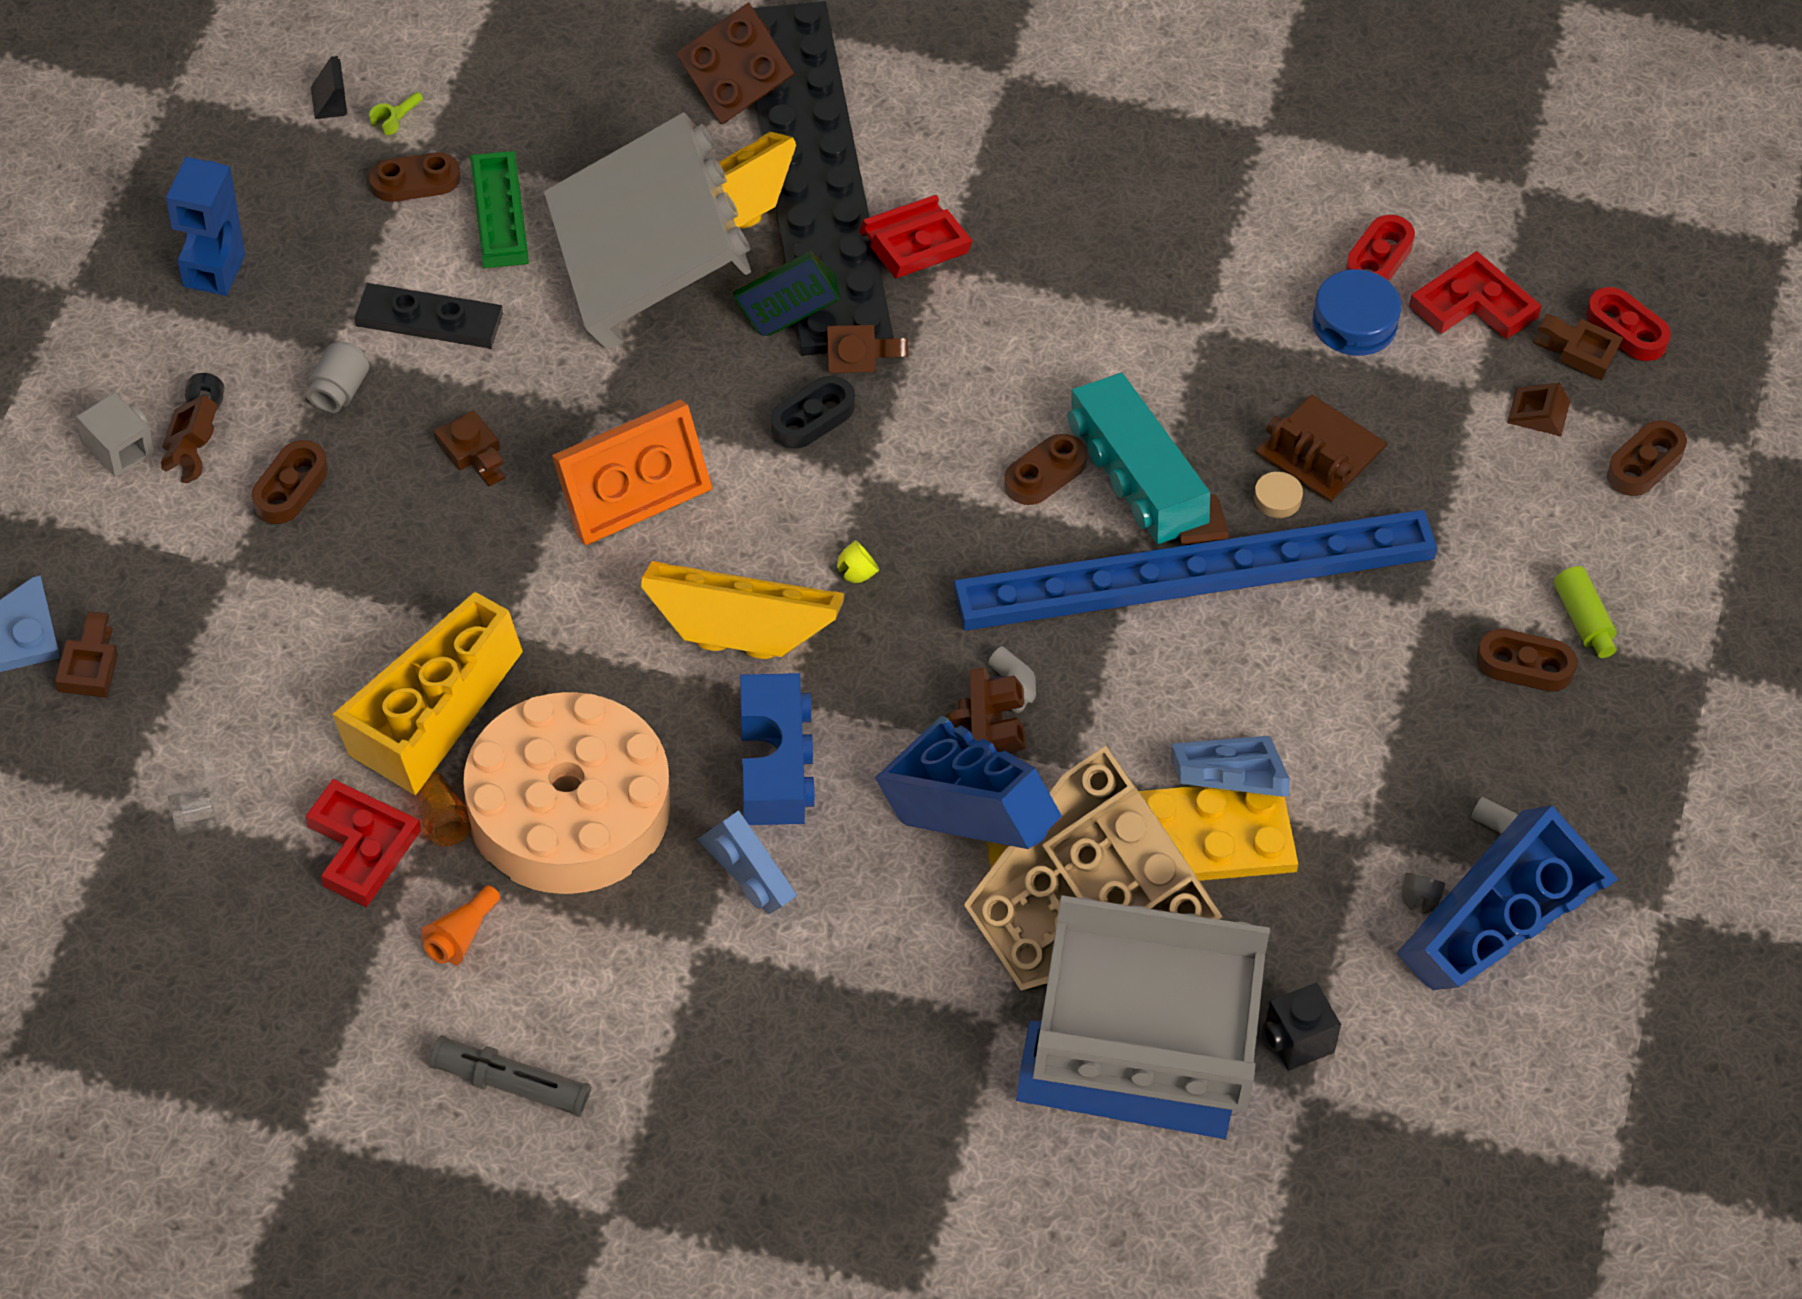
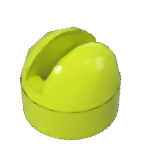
(858, 563)

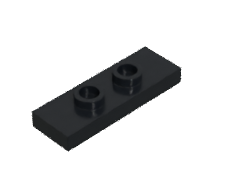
(429, 315)

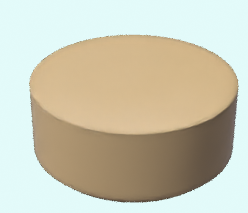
(1278, 494)

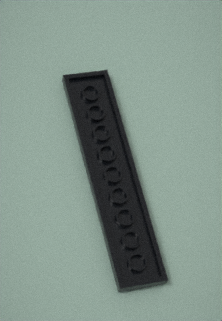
(823, 187)

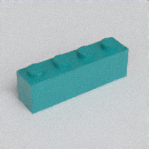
(1139, 458)

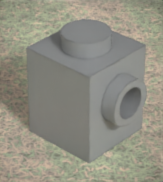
(115, 433)

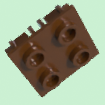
(735, 63)
(1320, 447)

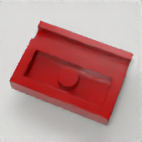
(915, 236)

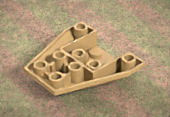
(1099, 849)

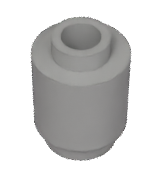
(337, 376)

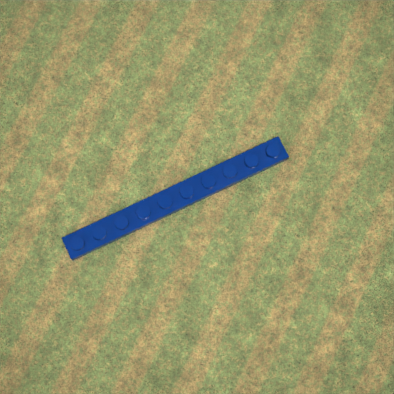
(1194, 570)

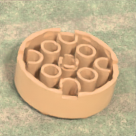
(567, 792)

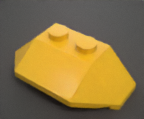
(757, 176)
(738, 610)

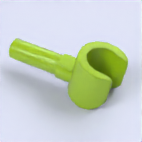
(393, 114)

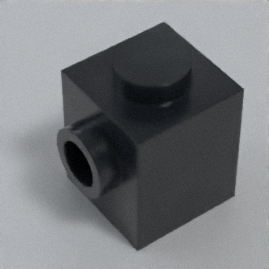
(1301, 1026)

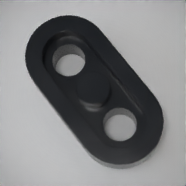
(808, 410)

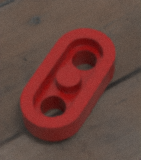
(1376, 253)
(1631, 322)

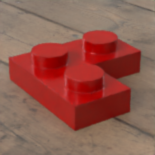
(1477, 288)
(371, 836)

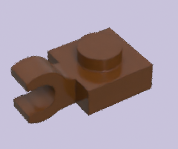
(1583, 347)
(855, 348)
(187, 431)
(472, 443)
(88, 663)

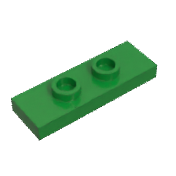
(499, 209)

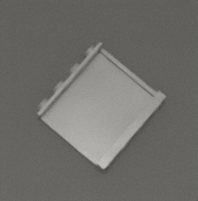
(645, 224)
(1152, 1003)

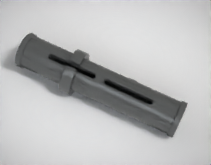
(490, 1069)

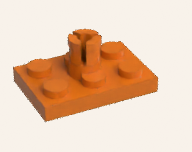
(632, 472)

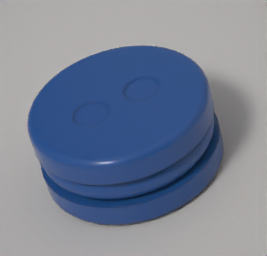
(1356, 312)

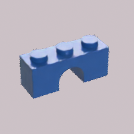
(206, 208)
(776, 784)

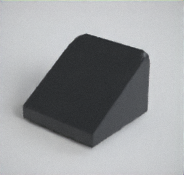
(329, 91)

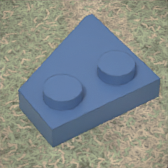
(26, 627)
(1232, 764)
(748, 863)

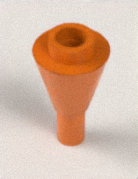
(452, 934)

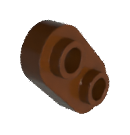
(414, 177)
(1644, 460)
(1048, 468)
(285, 483)
(1526, 657)

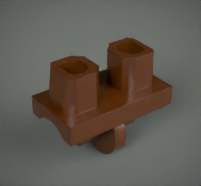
(984, 711)

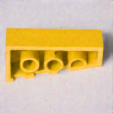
(430, 693)

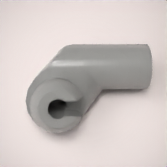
(1008, 664)
(1492, 815)

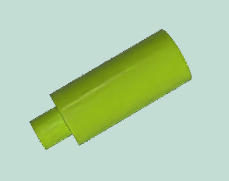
(1586, 610)

